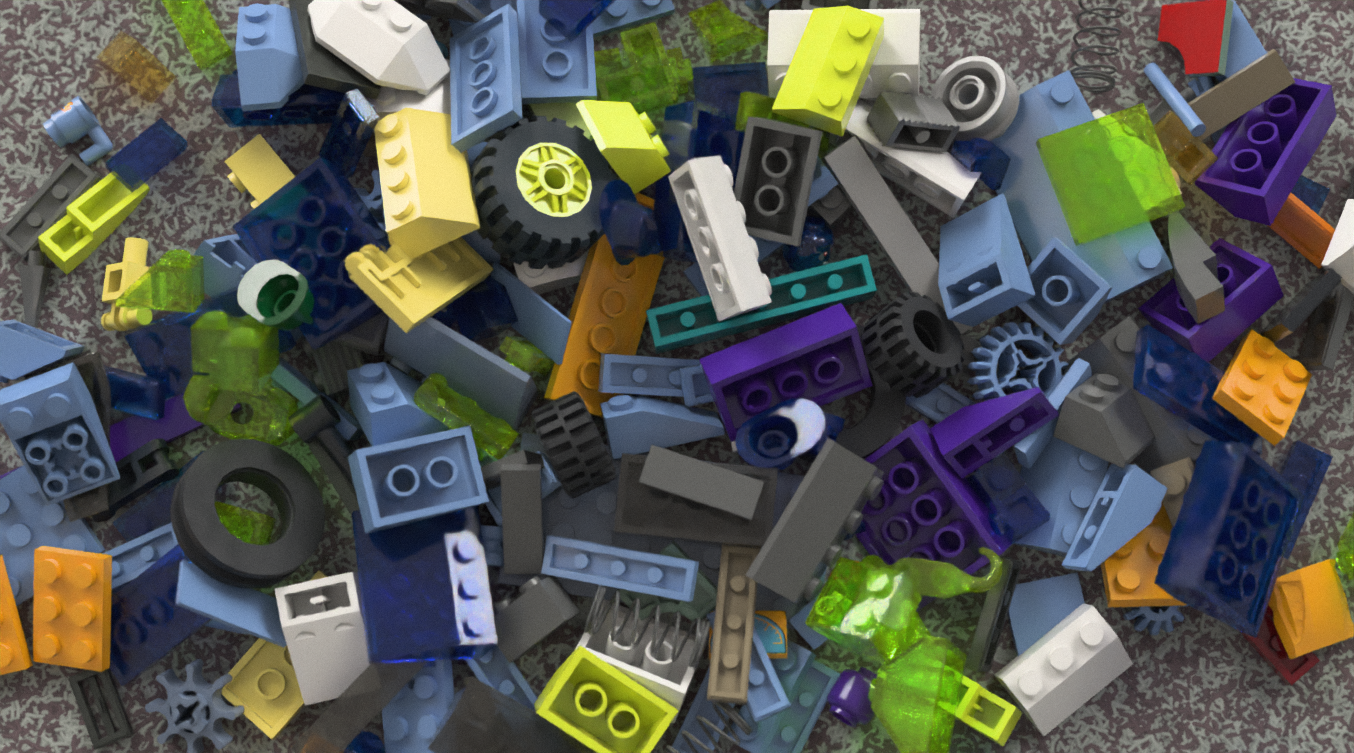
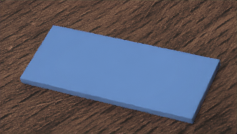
(536, 317)
(233, 606)

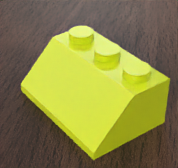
(830, 67)
(603, 706)

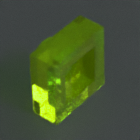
(681, 69)

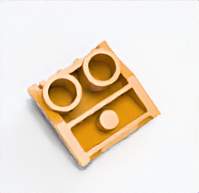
(1311, 609)

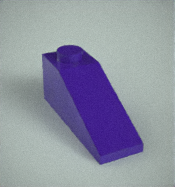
(990, 427)

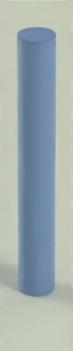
(1174, 99)

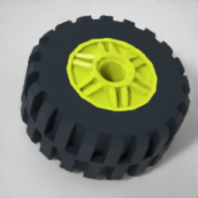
(540, 192)

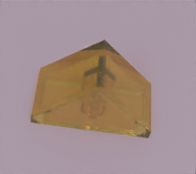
(136, 66)
(1183, 151)

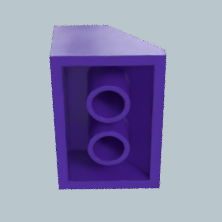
(1248, 293)

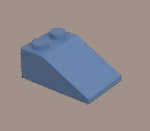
(417, 478)

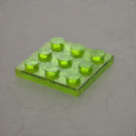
(1110, 174)

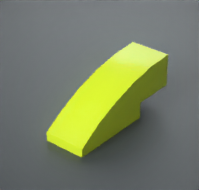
(89, 222)
(986, 712)

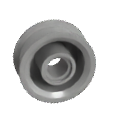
(978, 97)

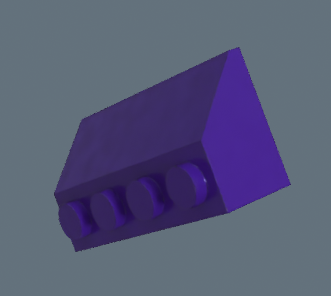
(1268, 151)
(804, 359)

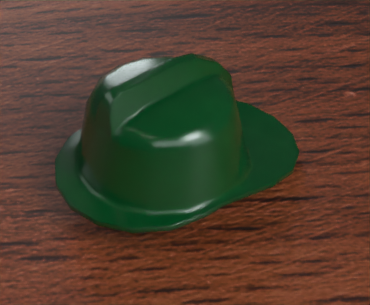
(276, 295)

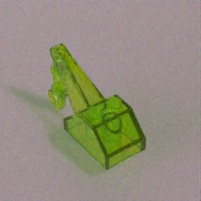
(922, 683)

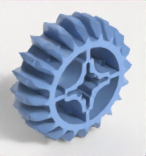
(1001, 348)

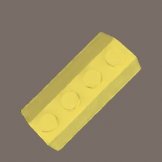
(423, 181)

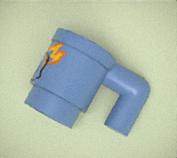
(73, 123)

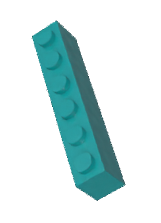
(791, 298)

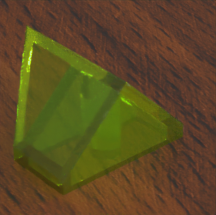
(723, 31)

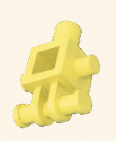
(117, 279)

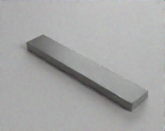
(886, 220)

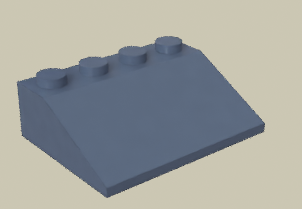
(468, 368)

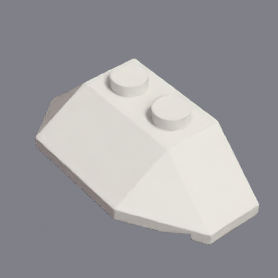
(380, 42)

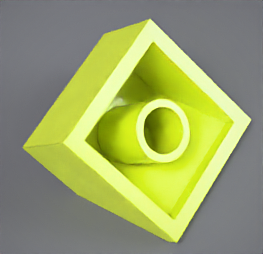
(626, 141)

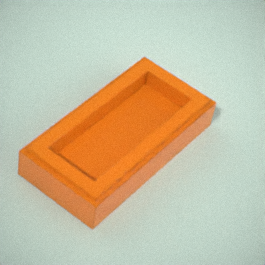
(1303, 229)

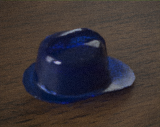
(629, 226)
(780, 433)

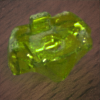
(213, 408)

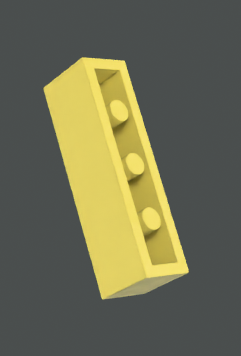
(258, 170)

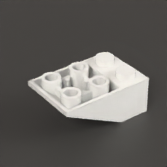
(324, 634)

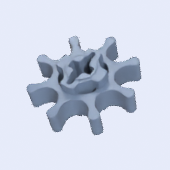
(181, 702)

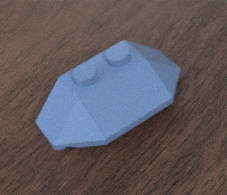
(266, 56)

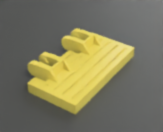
(417, 286)

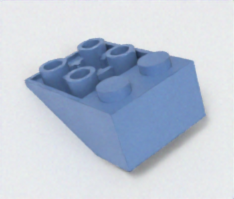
(982, 264)
(57, 433)

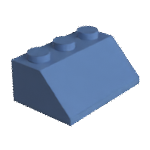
(1065, 484)

